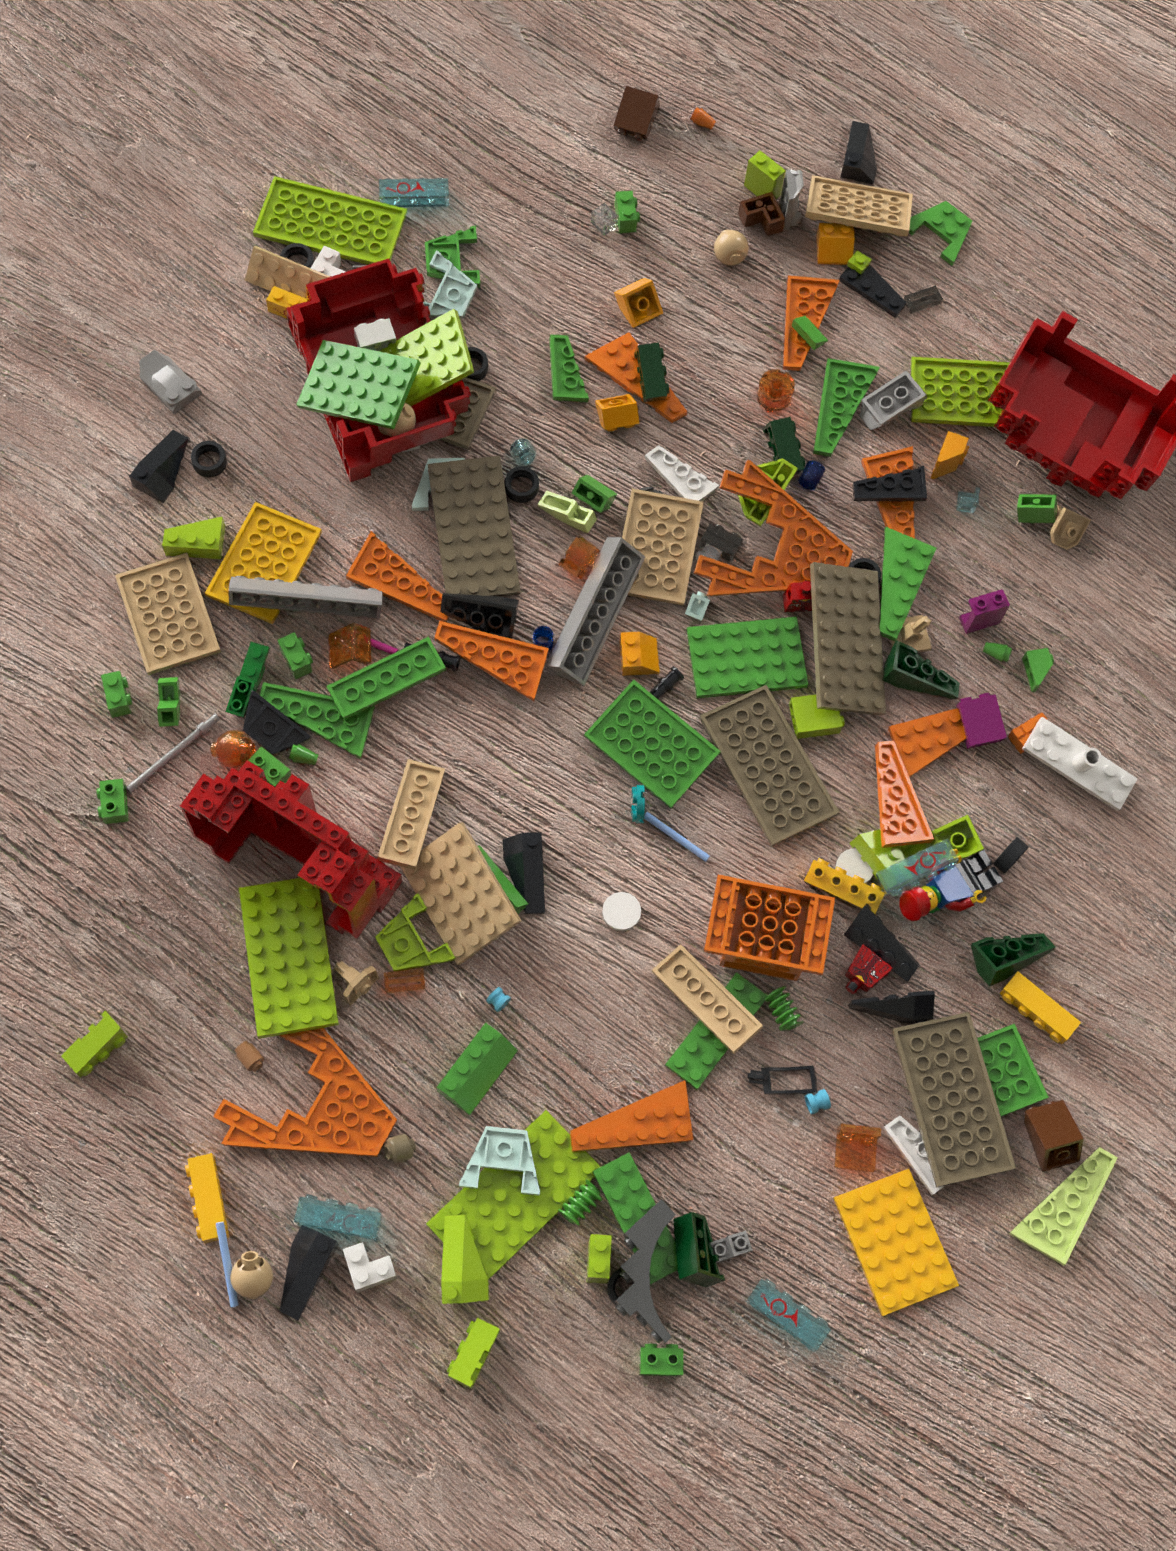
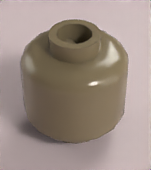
(399, 1148)

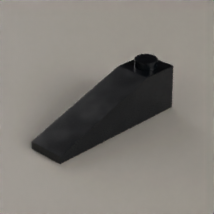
(859, 156)
(159, 468)
(483, 613)
(525, 865)
(909, 1009)
(307, 1262)

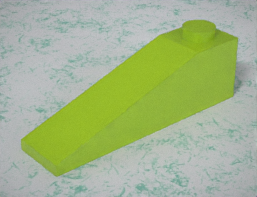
(960, 834)
(462, 1270)

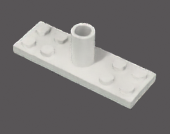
(1079, 763)

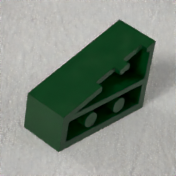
(651, 372)
(784, 442)
(694, 1251)

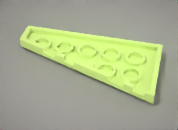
(1063, 1214)

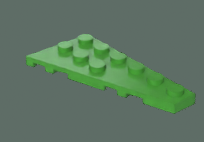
(841, 395)
(902, 574)
(321, 716)

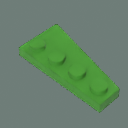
(565, 372)

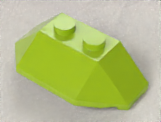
(781, 473)

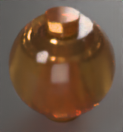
(233, 748)

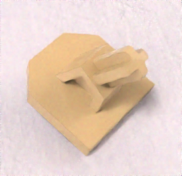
(1068, 528)
(915, 633)
(357, 982)

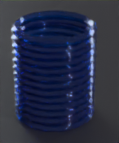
(811, 475)
(543, 631)

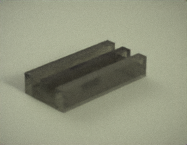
(924, 302)

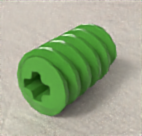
(783, 1009)
(581, 1203)

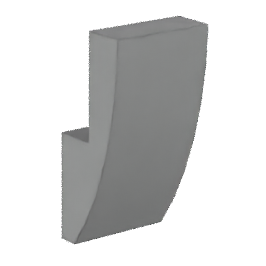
(731, 1246)

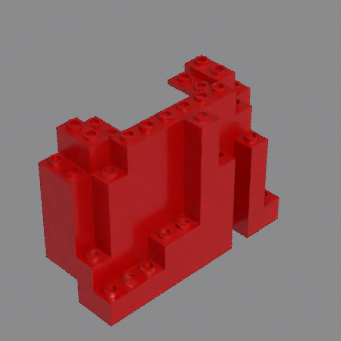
(331, 314)
(1084, 414)
(285, 816)

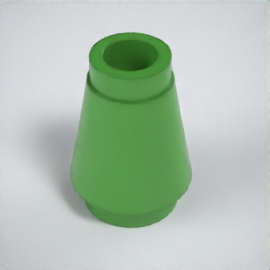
(998, 651)
(302, 755)

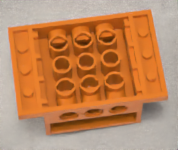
(769, 928)

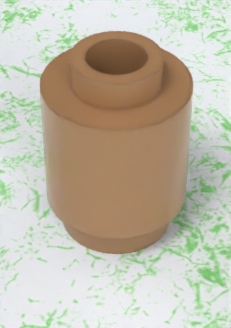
(249, 1056)

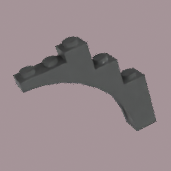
(636, 1269)

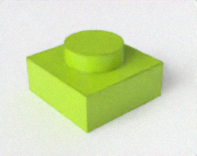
(859, 262)

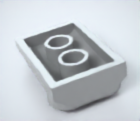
(789, 198)
(168, 381)
(891, 401)

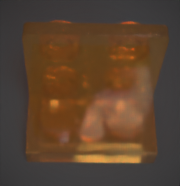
(350, 644)
(856, 1147)

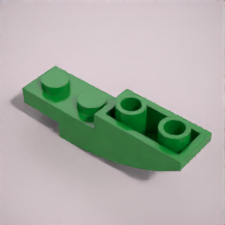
(248, 679)

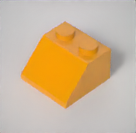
(834, 243)
(639, 302)
(617, 412)
(951, 454)
(638, 654)

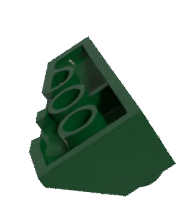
(911, 672)
(1004, 957)

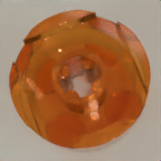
(775, 390)
(579, 557)

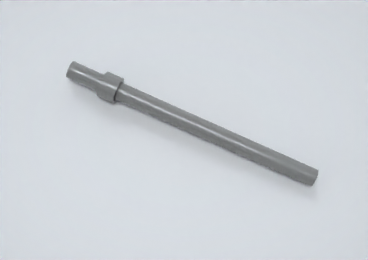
(201, 729)

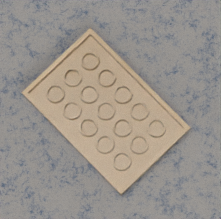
(859, 206)
(666, 534)
(167, 614)
(461, 893)

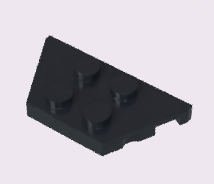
(270, 726)

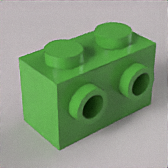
(625, 208)
(594, 493)
(1037, 508)
(295, 656)
(116, 694)
(272, 767)
(113, 801)
(661, 1361)

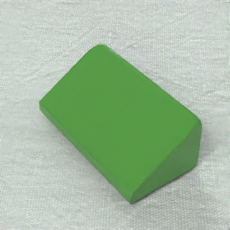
(809, 332)

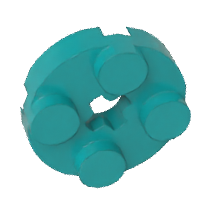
(638, 809)

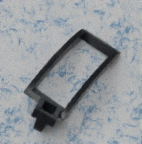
(766, 1082)

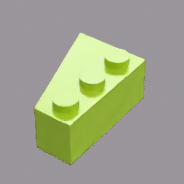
(196, 539)
(871, 849)
(94, 1046)
(473, 1353)

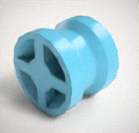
(498, 999)

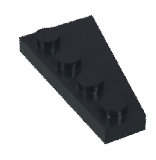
(874, 289)
(902, 486)
(871, 932)

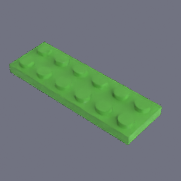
(386, 678)
(701, 1048)
(629, 1203)

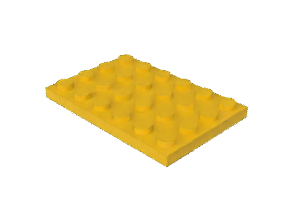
(268, 548)
(895, 1242)

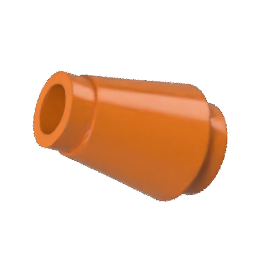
(702, 118)

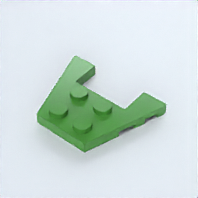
(946, 223)
(449, 249)

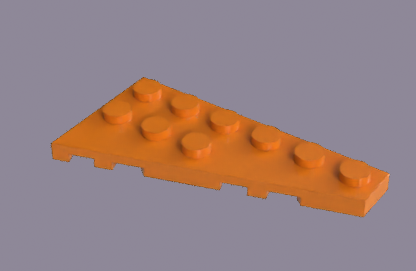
(804, 298)
(620, 364)
(895, 514)
(387, 572)
(504, 658)
(927, 738)
(899, 808)
(650, 1121)

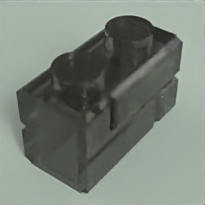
(723, 540)

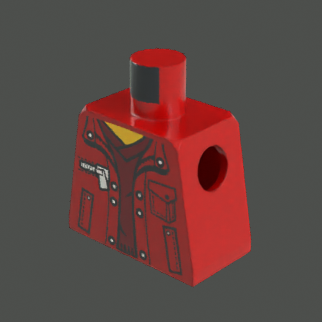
(798, 597)
(866, 971)

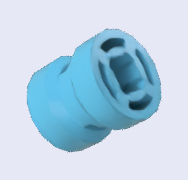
(817, 1101)

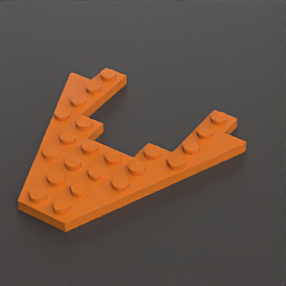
(800, 544)
(342, 1120)

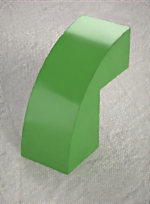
(169, 702)

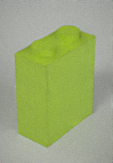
(764, 175)
(813, 722)
(598, 1259)

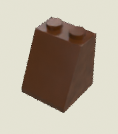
(636, 113)
(1053, 1135)

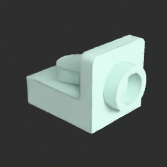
(698, 605)

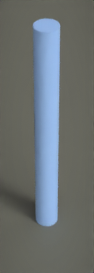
(677, 837)
(225, 1254)

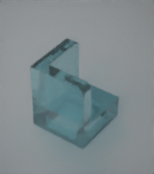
(968, 501)

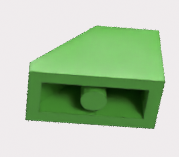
(1037, 665)

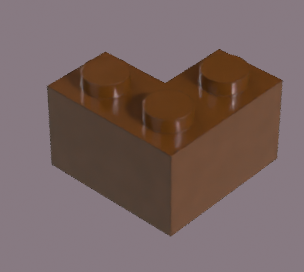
(762, 210)

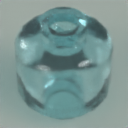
(523, 452)

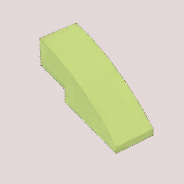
(568, 511)

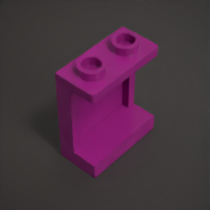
(986, 611)
(981, 720)

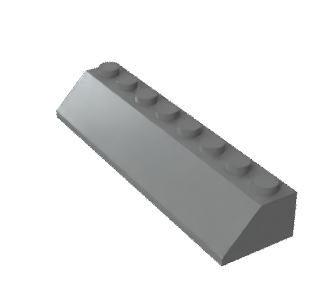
(305, 597)
(595, 610)

